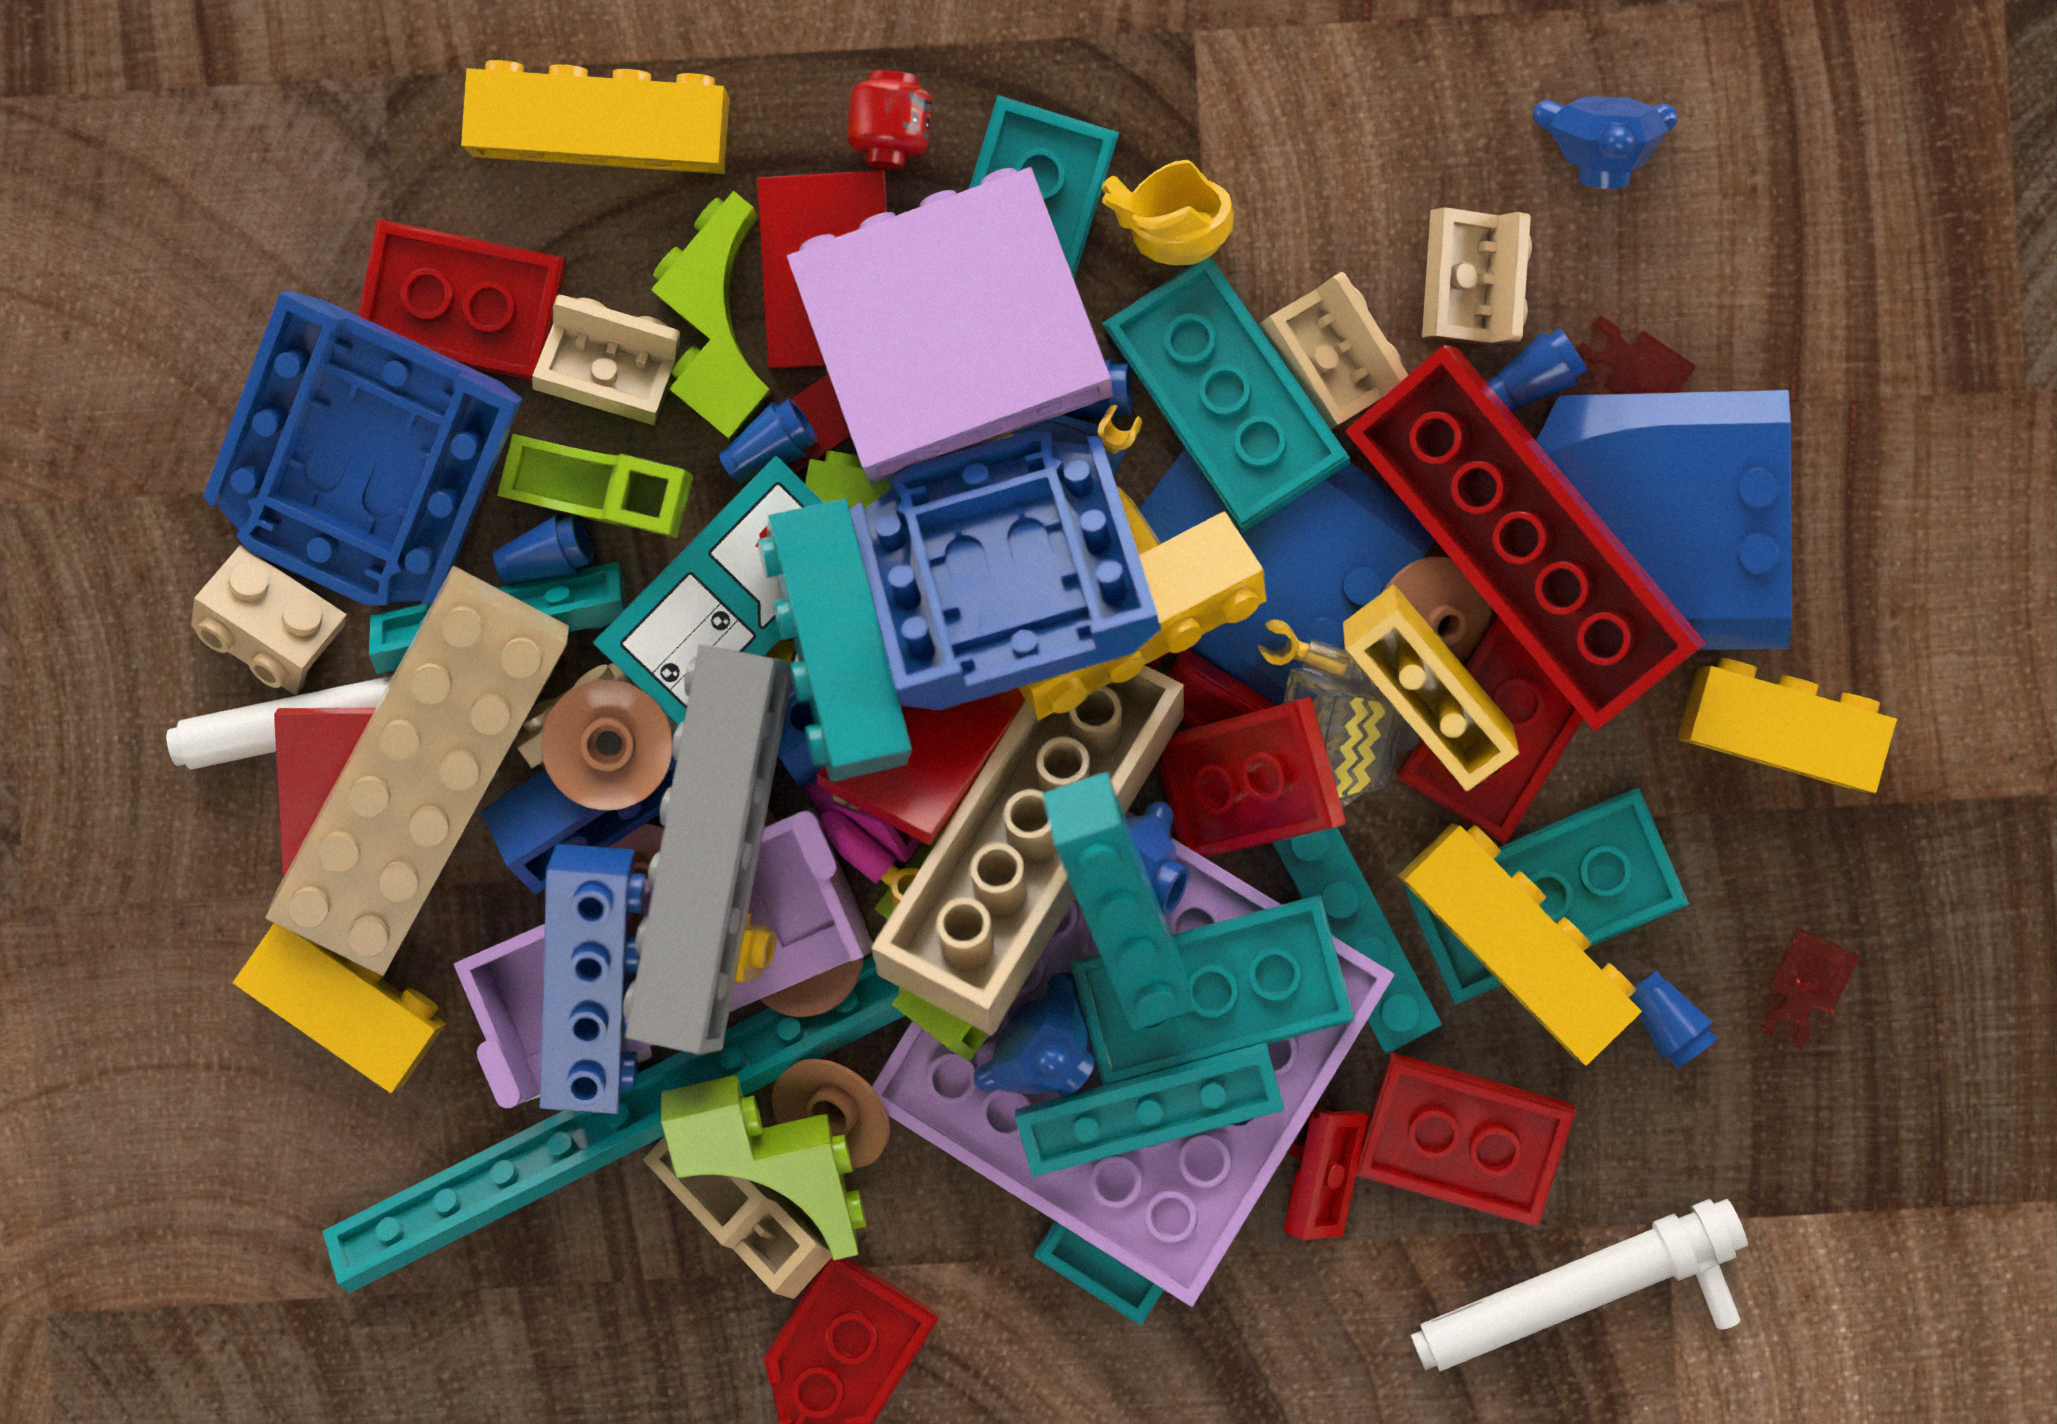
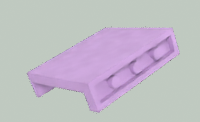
(950, 323)

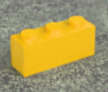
(1430, 687)
(1787, 725)
(342, 1006)

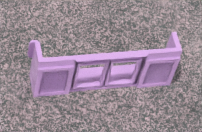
(794, 892)

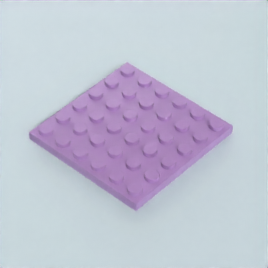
(1159, 1206)

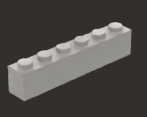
(707, 850)

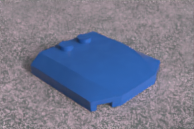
(358, 454)
(1694, 497)
(1318, 559)
(1003, 569)

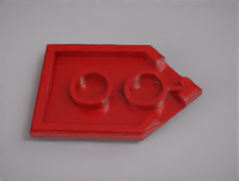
(845, 1347)

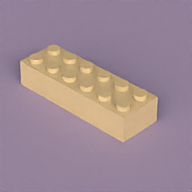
(418, 771)
(994, 876)

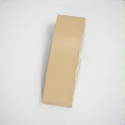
(751, 1222)

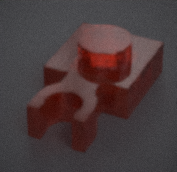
(1639, 367)
(1809, 976)

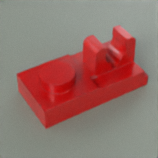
(1326, 1173)

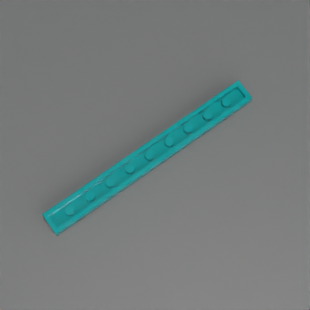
(582, 1142)

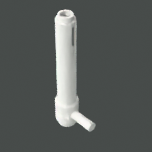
(251, 728)
(1668, 1250)

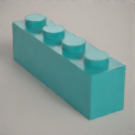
(836, 641)
(1118, 900)

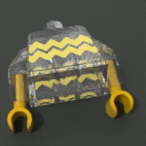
(1353, 714)

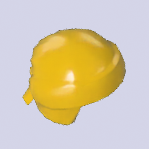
(1173, 213)

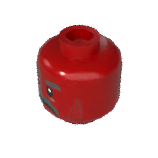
(889, 118)

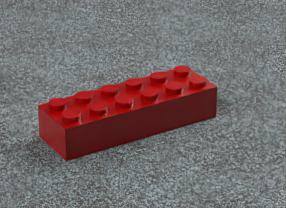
(1524, 537)

